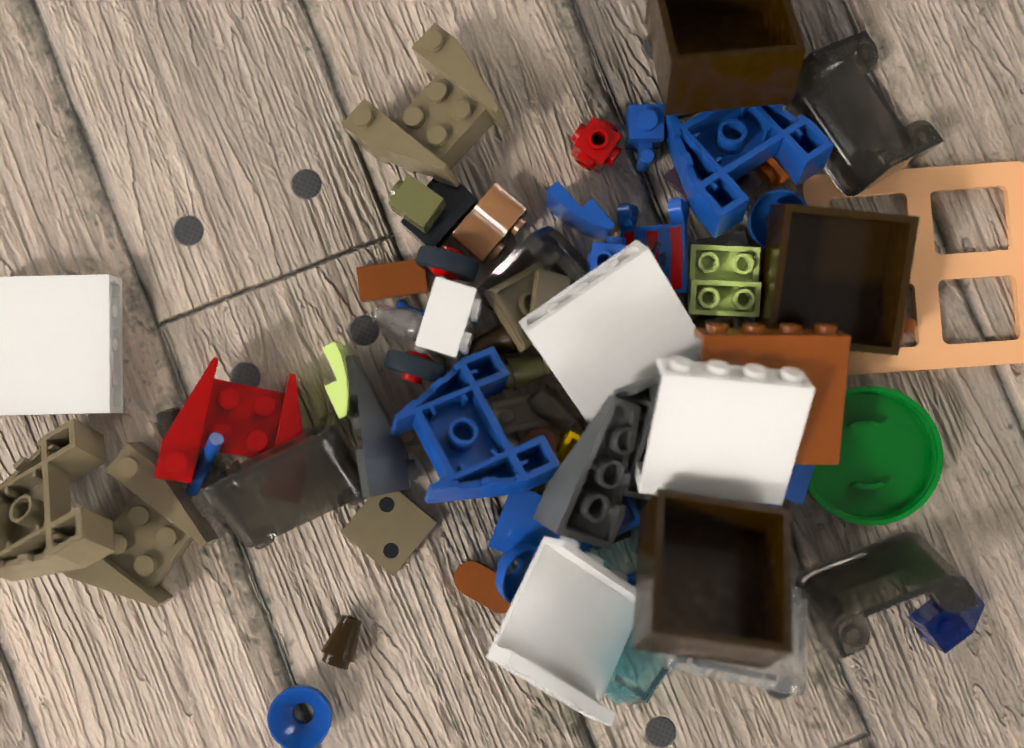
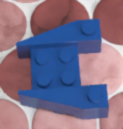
(729, 143)
(467, 439)

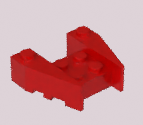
(243, 414)

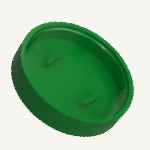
(885, 460)

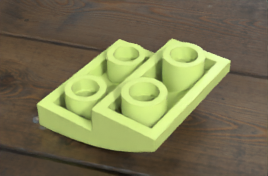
(724, 280)

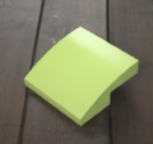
(339, 390)

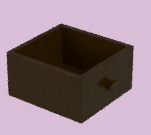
(724, 53)
(838, 271)
(714, 580)

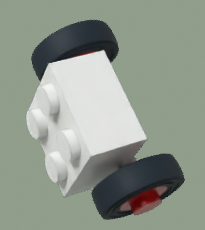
(446, 317)

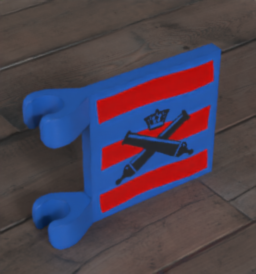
(665, 241)

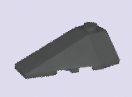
(382, 458)
(588, 487)

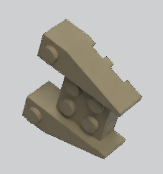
(439, 121)
(35, 508)
(148, 532)

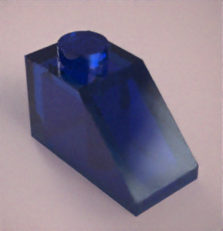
(943, 628)

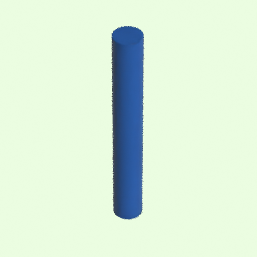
(204, 463)

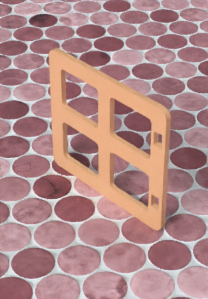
(930, 267)

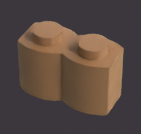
(490, 224)

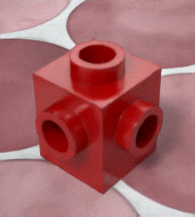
(596, 156)

